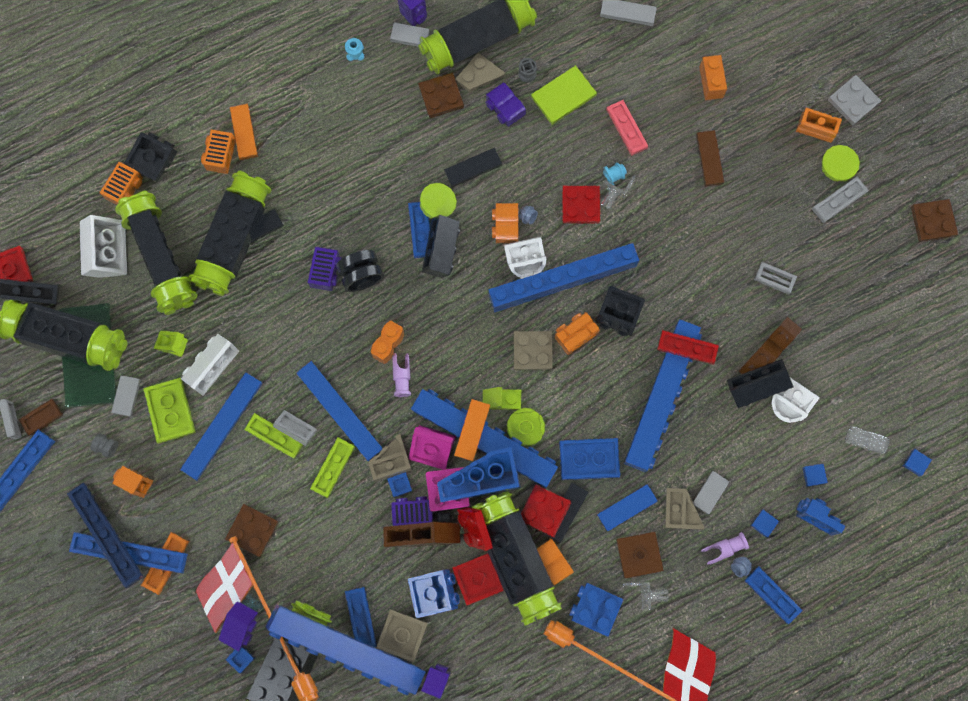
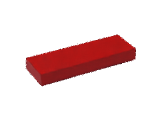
(687, 347)

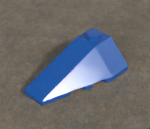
(487, 475)

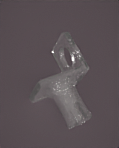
(614, 192)
(649, 595)

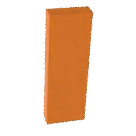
(243, 132)
(472, 430)
(157, 578)

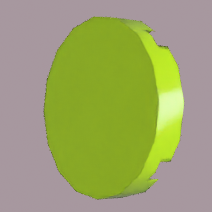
(840, 163)
(437, 200)
(524, 432)

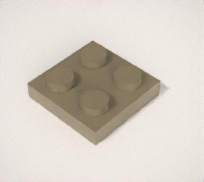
(533, 350)
(402, 635)

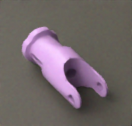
(401, 377)
(728, 547)

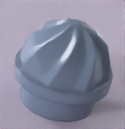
(527, 215)
(741, 566)

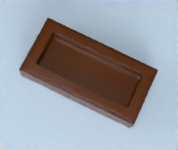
(41, 417)

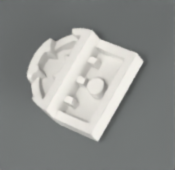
(525, 257)
(794, 403)

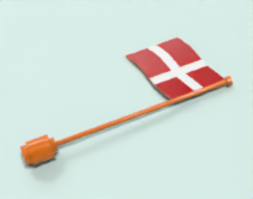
(230, 583)
(686, 672)

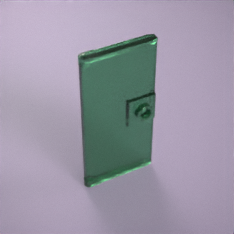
(85, 383)

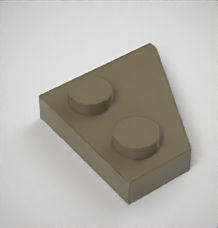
(478, 73)
(390, 461)
(681, 510)

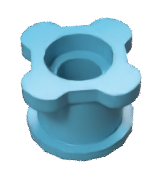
(354, 49)
(615, 172)

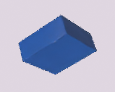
(917, 462)
(814, 475)
(399, 485)
(764, 523)
(240, 659)

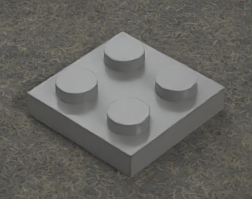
(854, 100)

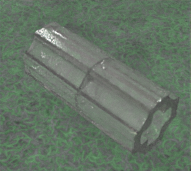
(867, 440)

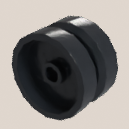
(359, 270)

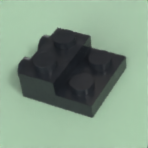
(150, 156)
(620, 311)

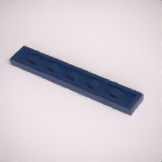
(105, 535)

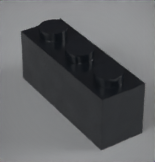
(441, 246)
(29, 291)
(760, 383)

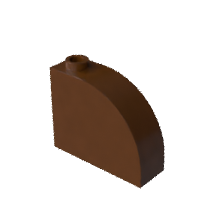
(422, 534)

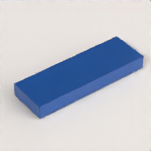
(419, 229)
(627, 508)
(773, 595)
(360, 616)

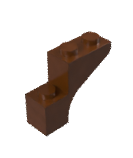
(773, 346)

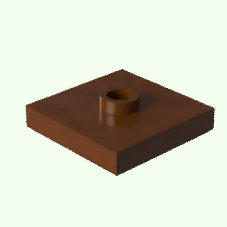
(639, 555)

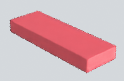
(627, 127)

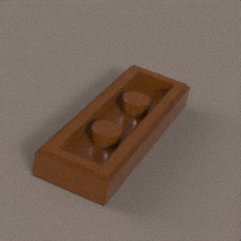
(710, 158)

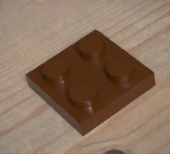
(441, 95)
(934, 220)
(252, 530)

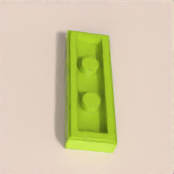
(266, 432)
(332, 467)

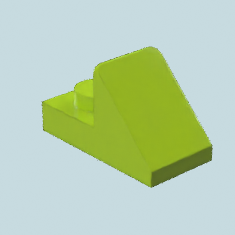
(171, 343)
(502, 398)

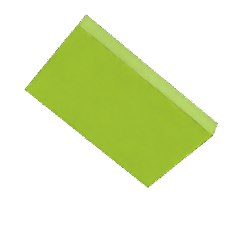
(563, 95)
(169, 410)

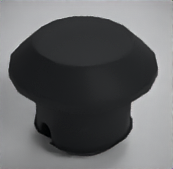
(443, 517)

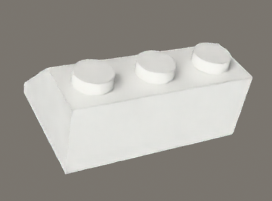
(102, 247)
(209, 364)

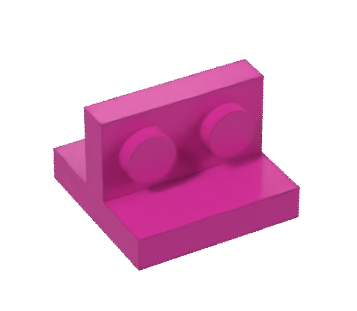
(431, 447)

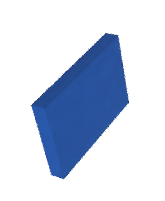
(589, 459)

